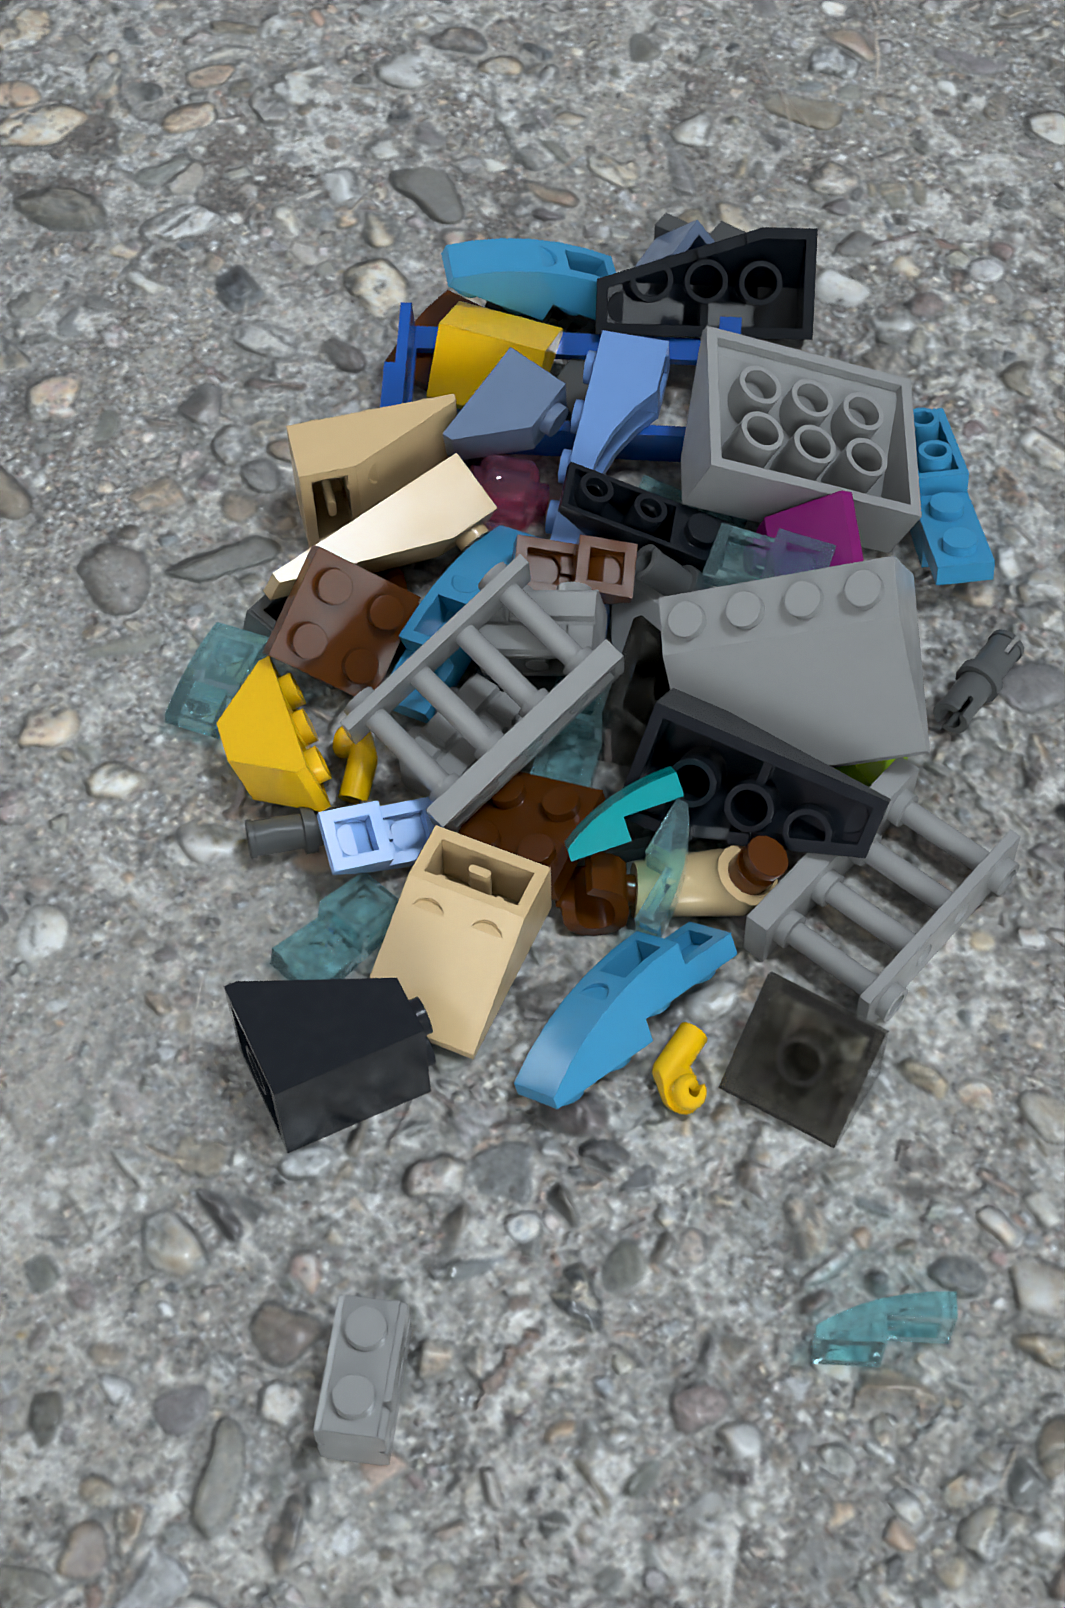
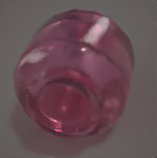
(514, 489)

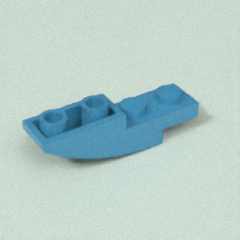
(527, 274)
(949, 531)
(443, 601)
(607, 1011)

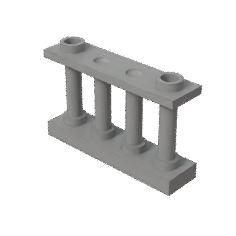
(497, 754)
(820, 879)

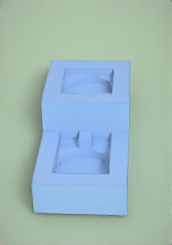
(375, 836)

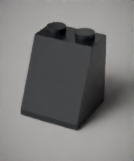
(330, 1050)

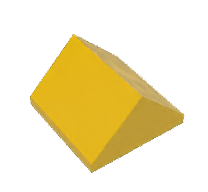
(476, 339)

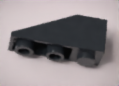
(629, 514)

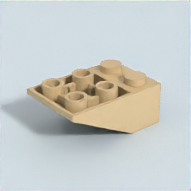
(363, 458)
(463, 933)

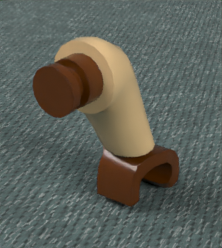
(714, 885)

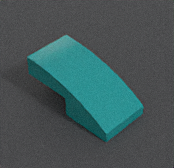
(606, 823)

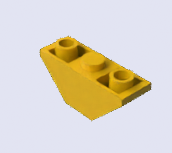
(271, 741)

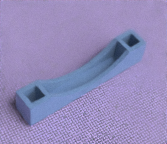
(622, 399)

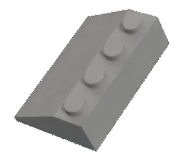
(795, 426)
(808, 658)

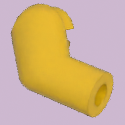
(360, 766)
(674, 1073)

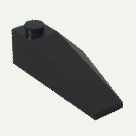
(753, 275)
(752, 783)

